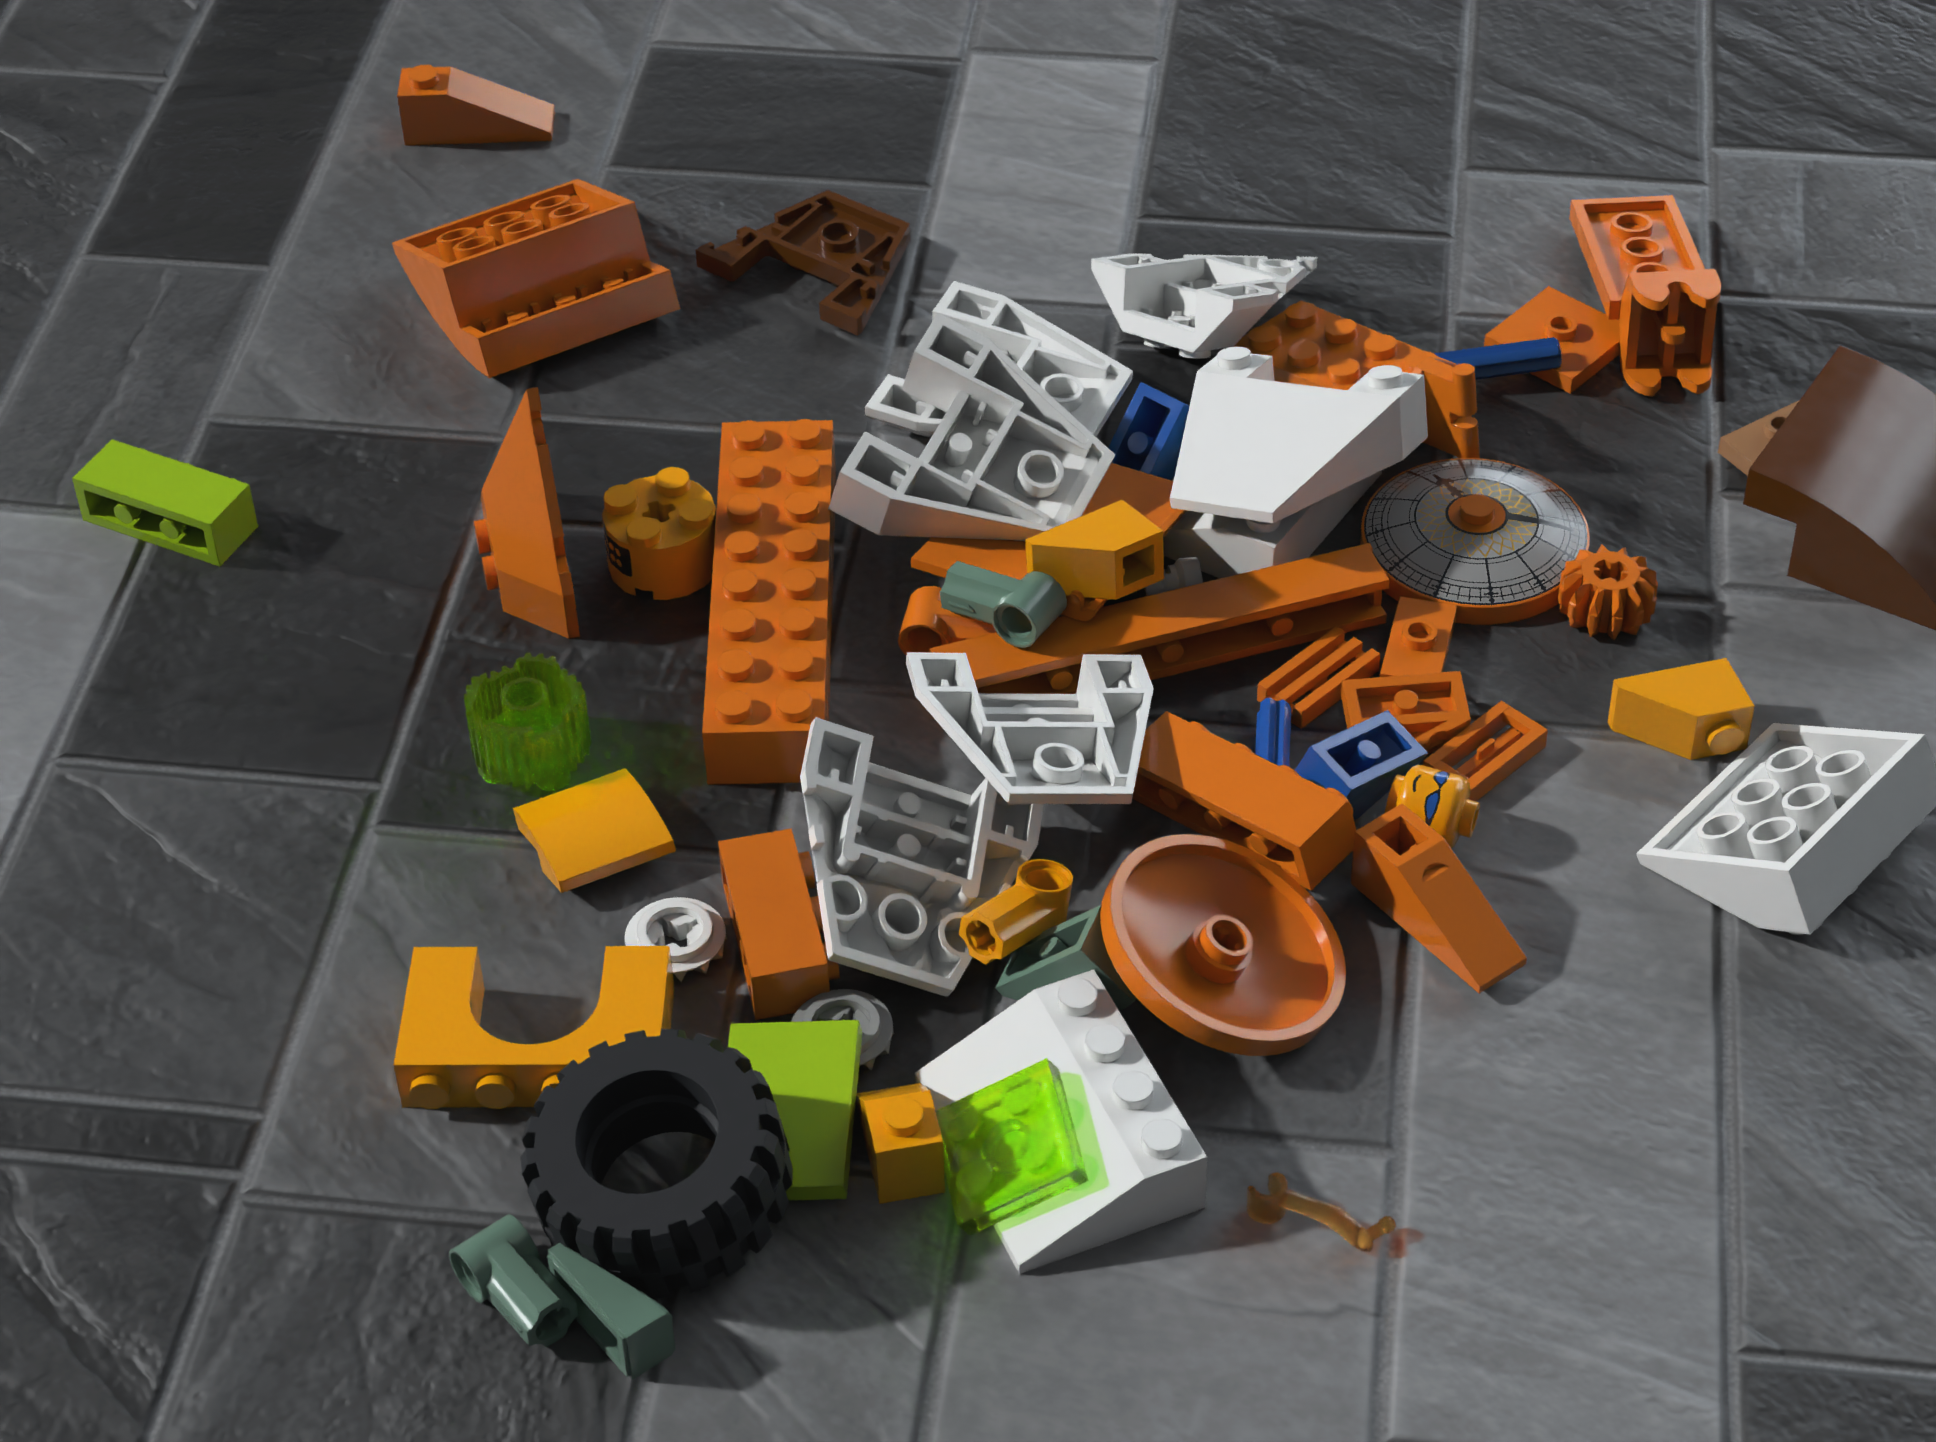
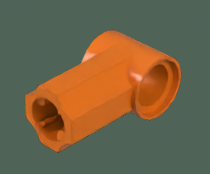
(931, 626)

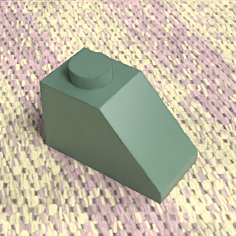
(1061, 954)

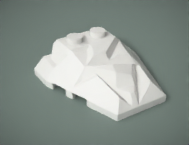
(903, 859)

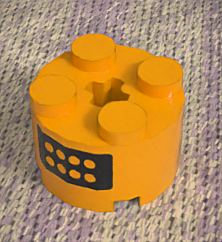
(660, 534)

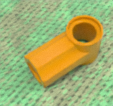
(1020, 912)

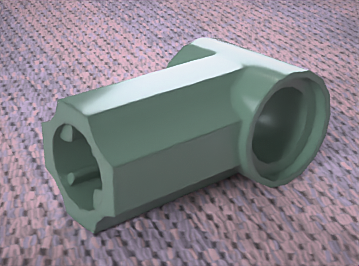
(1013, 606)
(508, 1272)

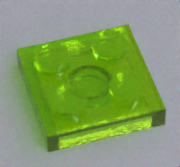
(1009, 1147)

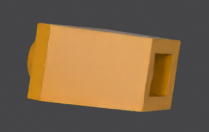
(1100, 552)

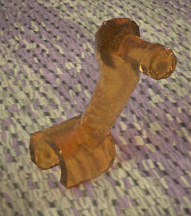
(1273, 1207)

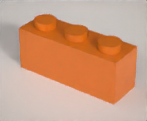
(775, 921)

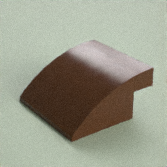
(1859, 484)

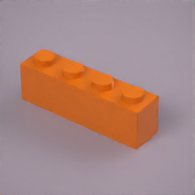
(1243, 799)

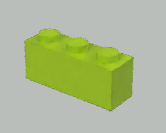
(165, 502)

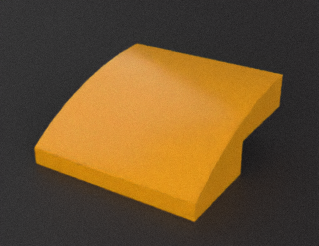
(594, 830)

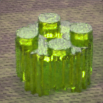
(528, 723)

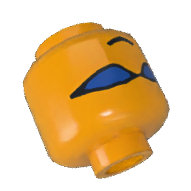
(1438, 800)

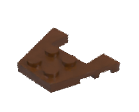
(827, 238)

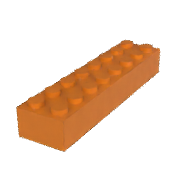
(769, 600)

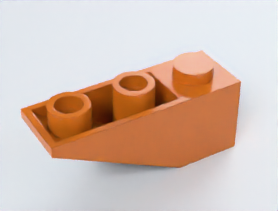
(1433, 897)

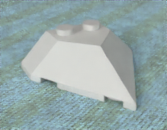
(1195, 299)

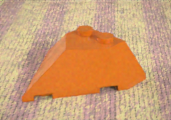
(526, 528)

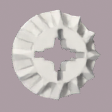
(681, 920)

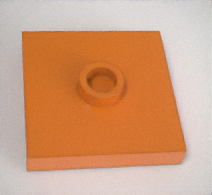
(1584, 334)

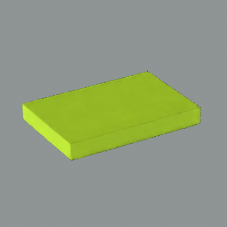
(814, 1086)

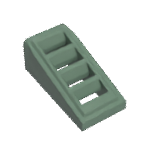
(617, 1316)

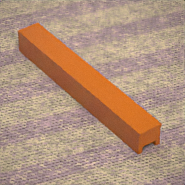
(1192, 624)

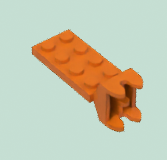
(1653, 286)

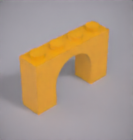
(454, 1062)

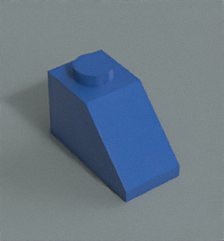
(1150, 433)
(1362, 760)

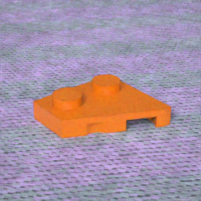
(1426, 705)

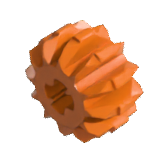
(1608, 592)

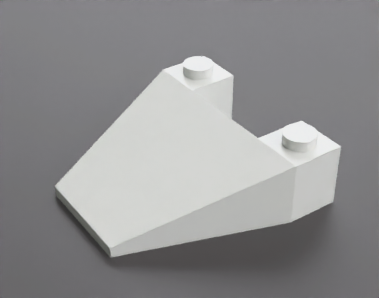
(1280, 446)
(996, 464)

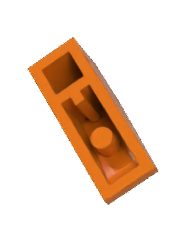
(462, 108)

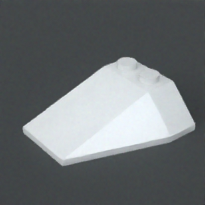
(1063, 365)
(1044, 744)

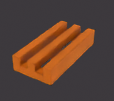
(1310, 672)
(1496, 757)

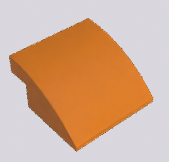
(537, 275)

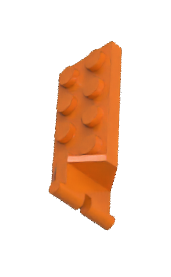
(1336, 352)

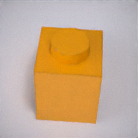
(1684, 709)
(902, 1142)

